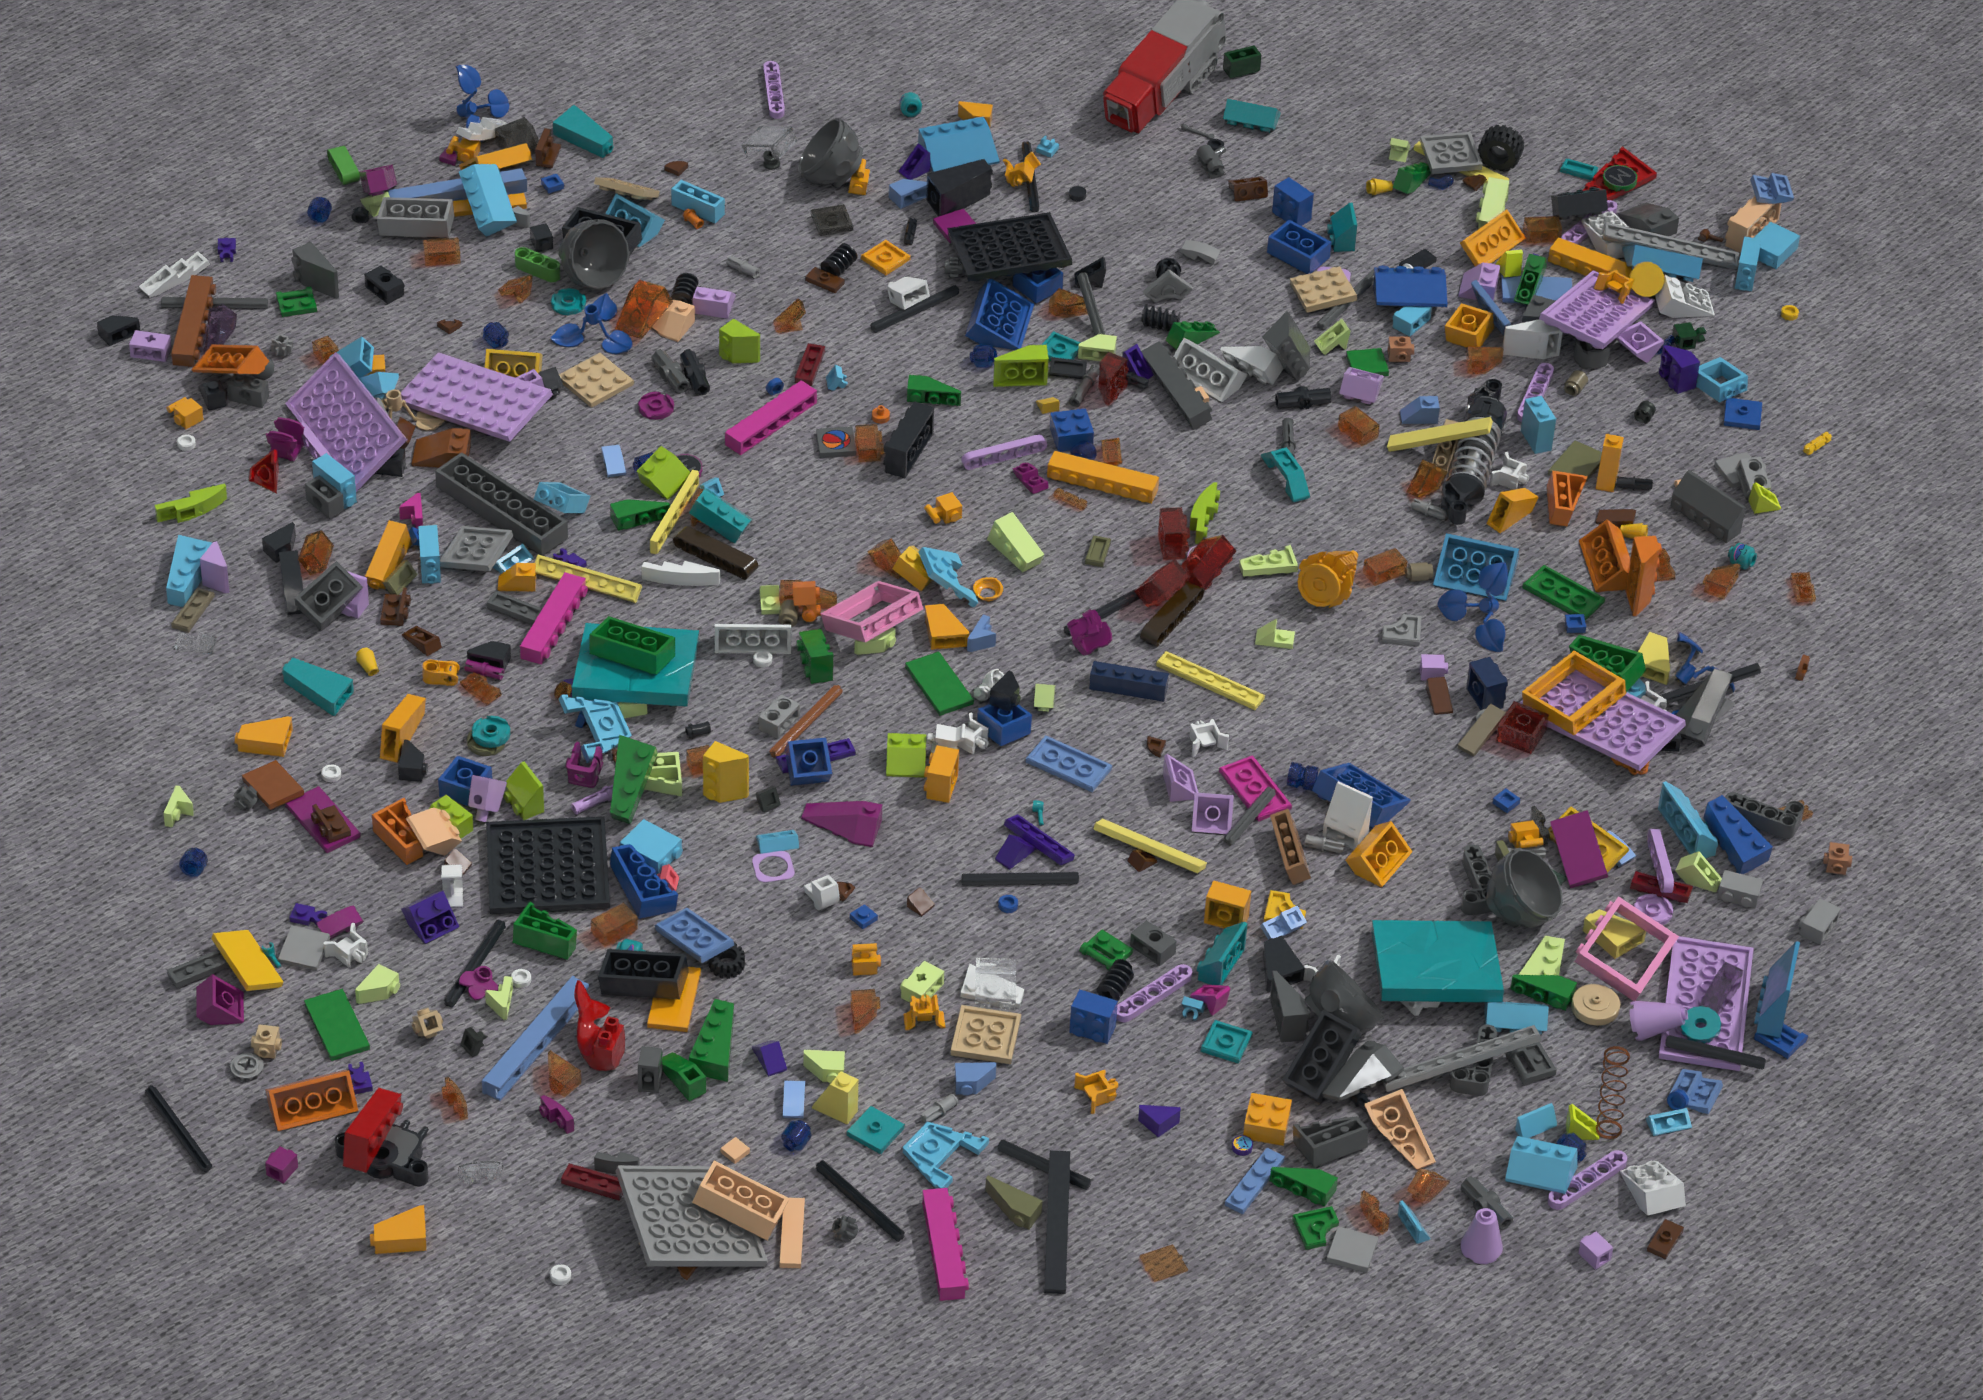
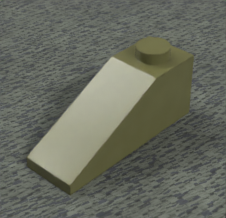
(1017, 1205)

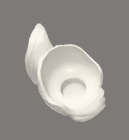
(982, 692)

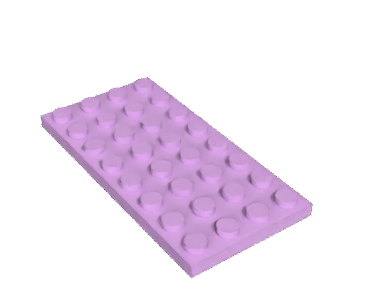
(1594, 313)
(474, 396)
(346, 419)
(1626, 731)
(1690, 975)

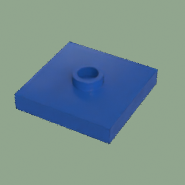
(1743, 413)

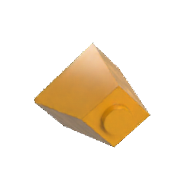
(1609, 463)
(1511, 508)
(944, 628)
(265, 737)
(401, 1232)

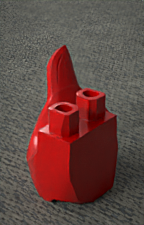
(598, 1046)

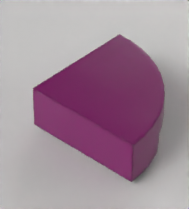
(448, 158)

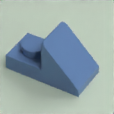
(981, 636)

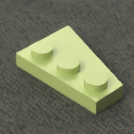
(1273, 563)
(1546, 958)

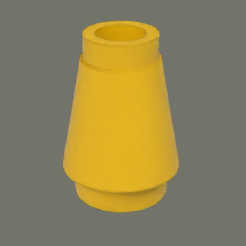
(1378, 186)
(1634, 530)
(367, 661)

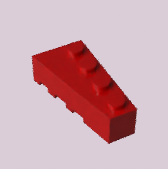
(370, 1129)

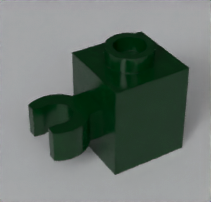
(1686, 336)

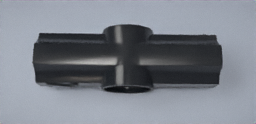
(694, 372)
(1303, 397)

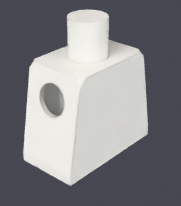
(907, 291)

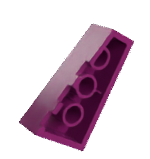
(378, 179)

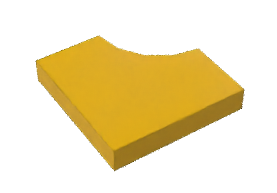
(1278, 903)

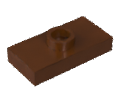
(824, 280)
(1665, 1239)

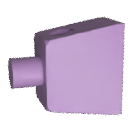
(485, 796)

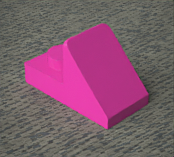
(412, 510)
(1213, 995)

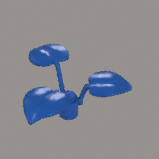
(470, 80)
(602, 309)
(1453, 606)
(1687, 670)

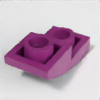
(1029, 477)
(340, 921)
(556, 1112)

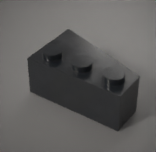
(1579, 203)

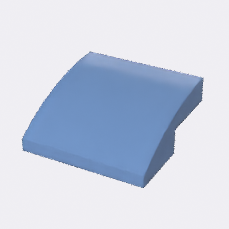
(1772, 189)
(1700, 1091)

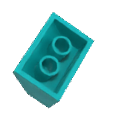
(1251, 115)
(720, 515)
(1223, 955)

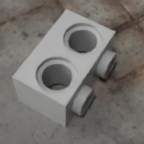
(1748, 477)
(779, 716)

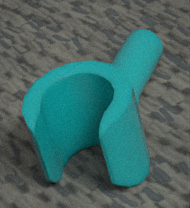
(1038, 807)
(270, 953)

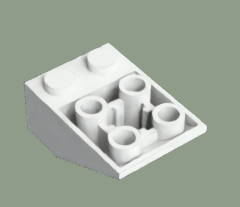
(1594, 228)
(1683, 300)
(1532, 340)
(1254, 361)
(1348, 816)
(1654, 1187)

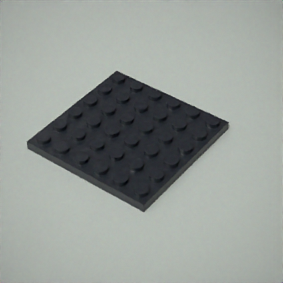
(1009, 247)
(547, 863)

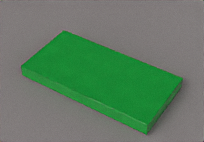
(1563, 592)
(939, 683)
(337, 1024)

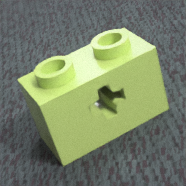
(923, 981)

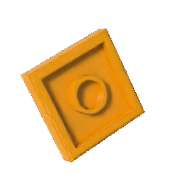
(885, 257)

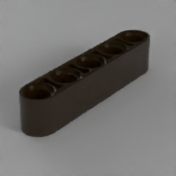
(715, 552)
(1171, 613)

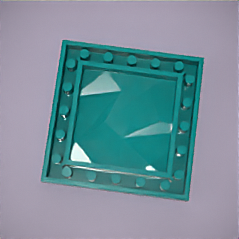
(617, 682)
(1437, 961)

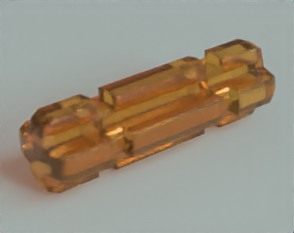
(1070, 499)

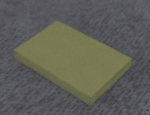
(1578, 460)

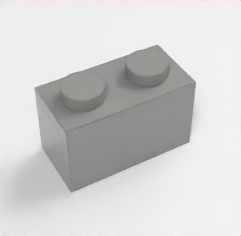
(1740, 889)
(1819, 921)

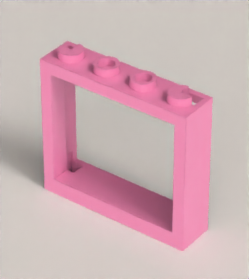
(904, 605)
(1608, 974)

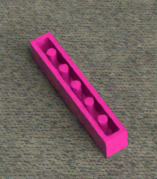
(770, 417)
(553, 618)
(944, 1244)

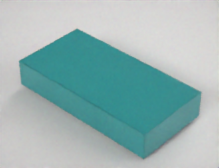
(1578, 169)

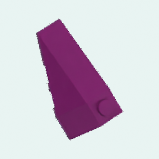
(850, 819)

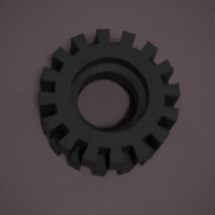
(731, 968)

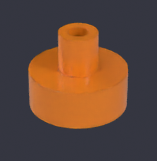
(880, 414)

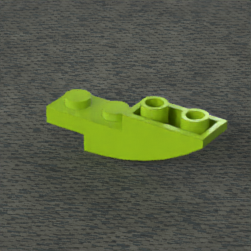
(195, 505)
(1204, 511)

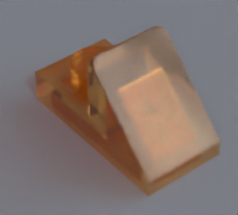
(519, 287)
(790, 318)

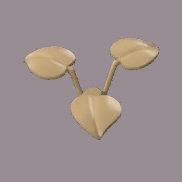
(424, 421)

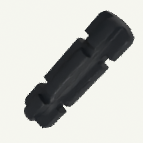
(910, 231)

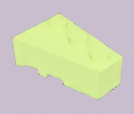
(1494, 200)
(1015, 542)
(666, 774)

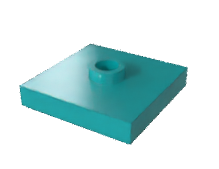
(875, 1130)

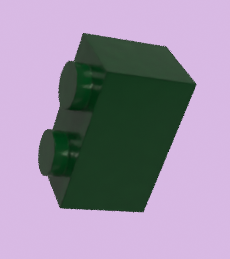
(1242, 61)

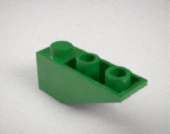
(1411, 177)
(1530, 279)
(1193, 331)
(928, 390)
(636, 512)
(1545, 988)
(684, 1075)
(1308, 1183)

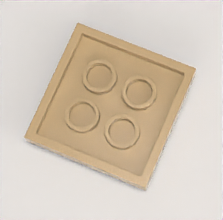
(626, 188)
(1323, 289)
(596, 380)
(986, 1034)

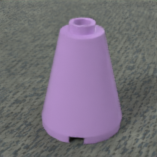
(1655, 1018)
(1483, 1238)

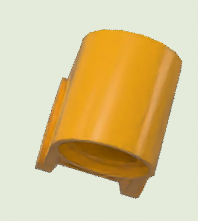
(438, 672)

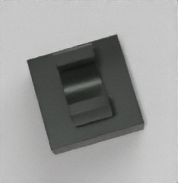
(768, 798)
(472, 1041)

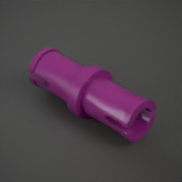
(484, 669)

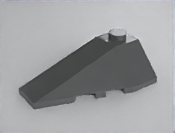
(1704, 706)
(1363, 1069)

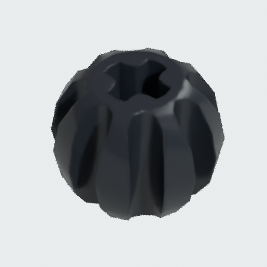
(1165, 264)

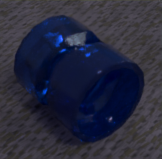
(1302, 776)

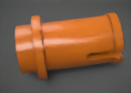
(691, 216)

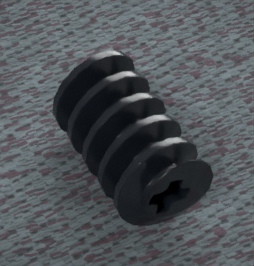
(839, 260)
(685, 288)
(1158, 318)
(1116, 980)

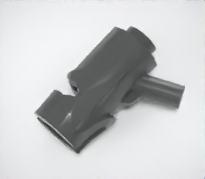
(1211, 161)

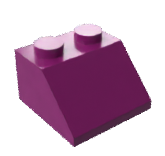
(219, 1002)

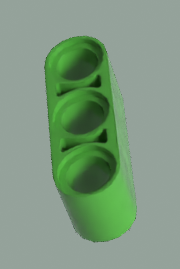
(343, 165)
(537, 264)

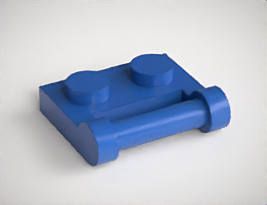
(1786, 1044)

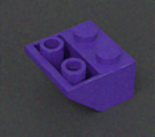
(1679, 368)
(430, 916)

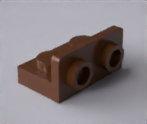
(546, 151)
(1249, 188)
(395, 608)
(330, 823)

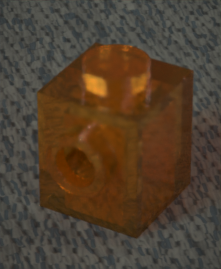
(324, 348)
(694, 759)

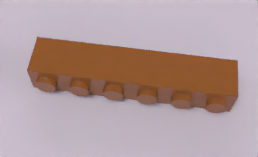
(193, 321)

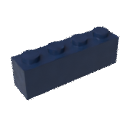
(1128, 681)

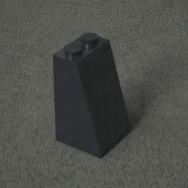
(958, 186)

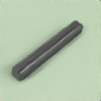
(1090, 304)
(1248, 817)

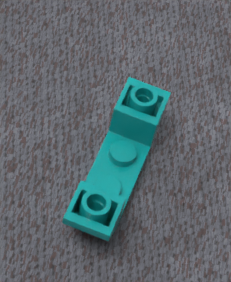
(1293, 473)

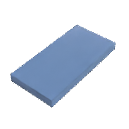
(1549, 288)
(1489, 305)
(1068, 763)
(694, 935)

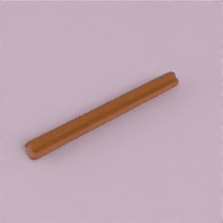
(806, 720)

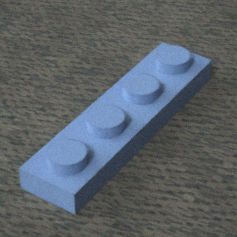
(1254, 1181)

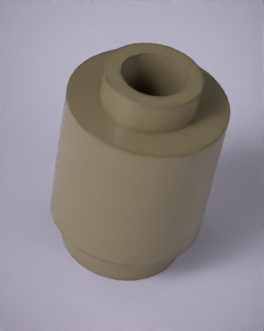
(1575, 382)
(1419, 571)
(788, 613)

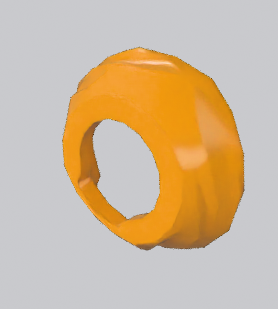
(988, 582)

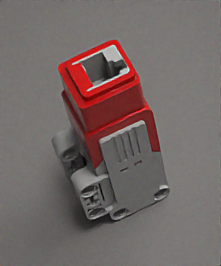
(1169, 59)

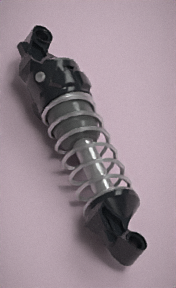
(1465, 487)

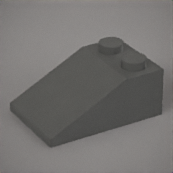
(1651, 219)
(315, 270)
(328, 595)
(1288, 1010)

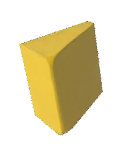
(1048, 405)

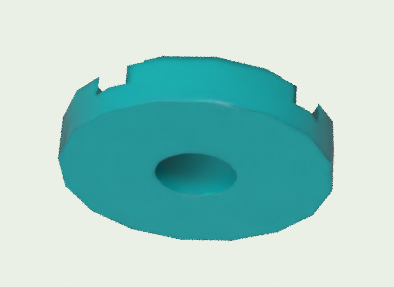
(576, 306)
(490, 740)
(1703, 1015)

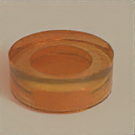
(562, 688)

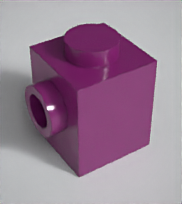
(281, 1164)

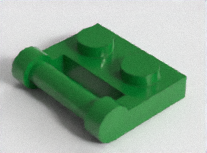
(296, 306)
(1108, 946)

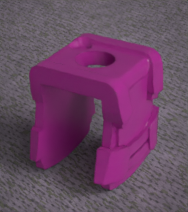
(287, 439)
(1089, 632)
(590, 774)

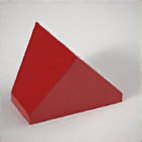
(266, 472)

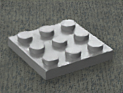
(1451, 152)
(476, 548)

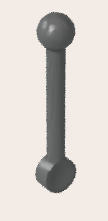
(1184, 127)

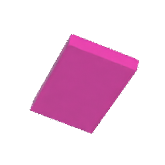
(1249, 781)

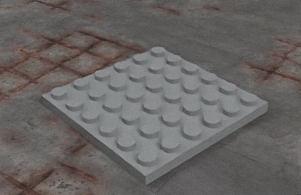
(675, 1229)

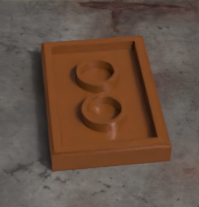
(273, 784)

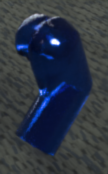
(1442, 183)
(1668, 341)

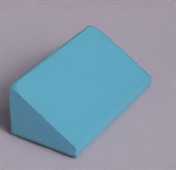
(518, 555)
(777, 841)
(1536, 1121)
(1669, 1122)
(1412, 1223)

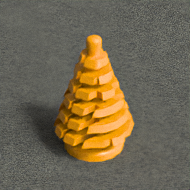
(1327, 577)

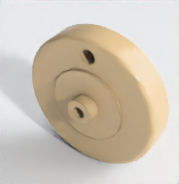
(1595, 1004)

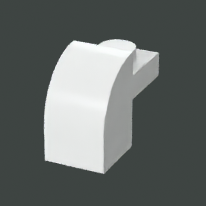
(823, 892)

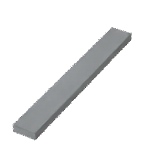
(1632, 236)
(1464, 1057)

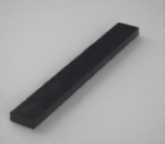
(1057, 1222)

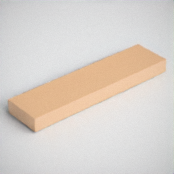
(792, 1233)

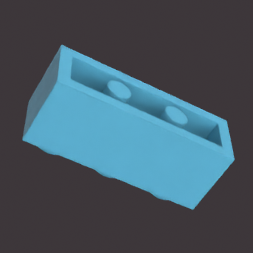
(706, 204)

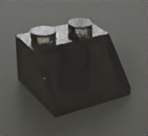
(515, 134)

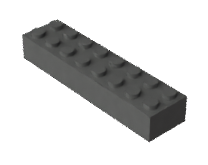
(501, 503)

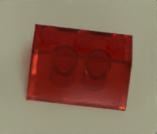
(1208, 560)

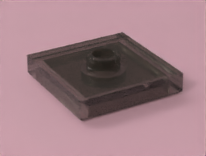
(832, 220)

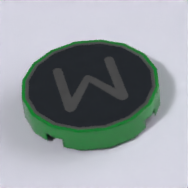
(1620, 177)

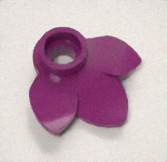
(478, 982)

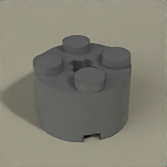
(1590, 357)

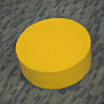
(1789, 312)

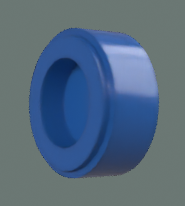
(774, 386)
(1008, 903)
(1677, 1099)

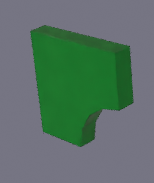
(1315, 1225)

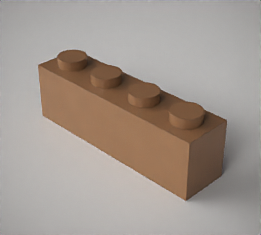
(1290, 846)

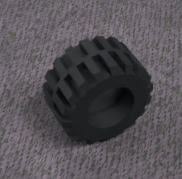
(1505, 138)

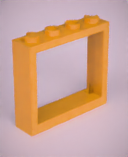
(1614, 691)

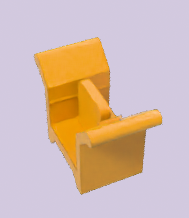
(1022, 171)
(1616, 282)
(924, 1010)
(1097, 1088)

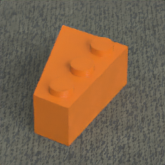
(1563, 495)
(395, 831)

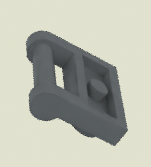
(1537, 1061)

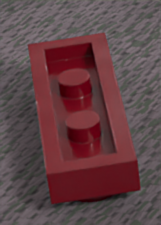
(810, 364)
(1649, 884)
(592, 1181)

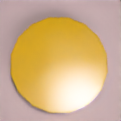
(1647, 279)

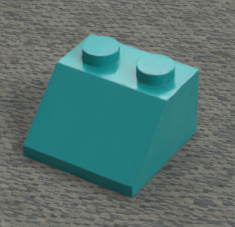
(1343, 229)

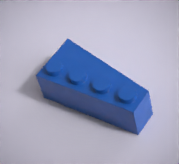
(1736, 836)
(640, 883)

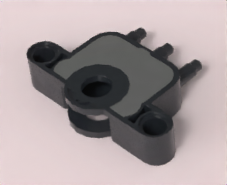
(398, 1153)

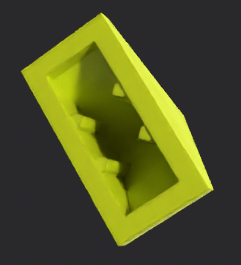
(1511, 263)
(1762, 500)
(1581, 1124)

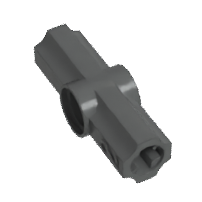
(670, 371)
(1486, 1199)

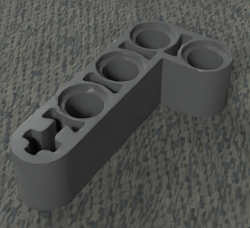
(1768, 818)
(1478, 873)
(1476, 1079)

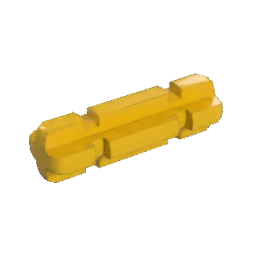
(1817, 443)

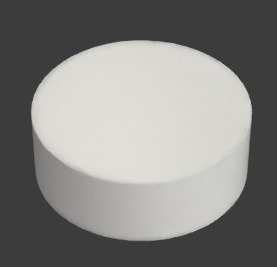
(186, 442)
(762, 658)
(331, 773)
(521, 978)
(560, 1274)

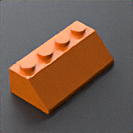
(232, 360)
(1606, 557)
(1642, 572)
(312, 1100)

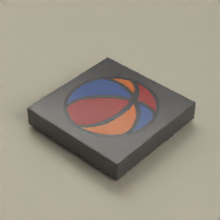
(836, 442)

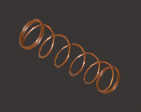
(1603, 1098)

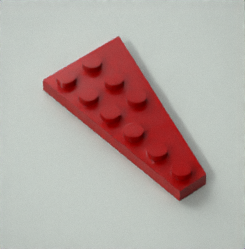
(1625, 158)

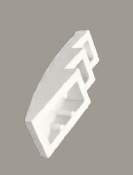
(482, 130)
(170, 277)
(686, 575)

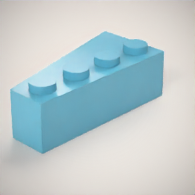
(185, 569)

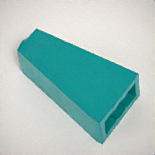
(583, 132)
(318, 685)

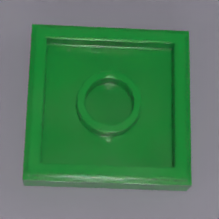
(1368, 360)

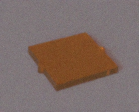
(1163, 1263)

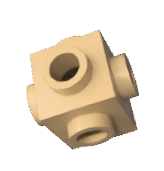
(434, 1023)
(266, 1041)

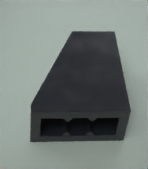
(1281, 958)

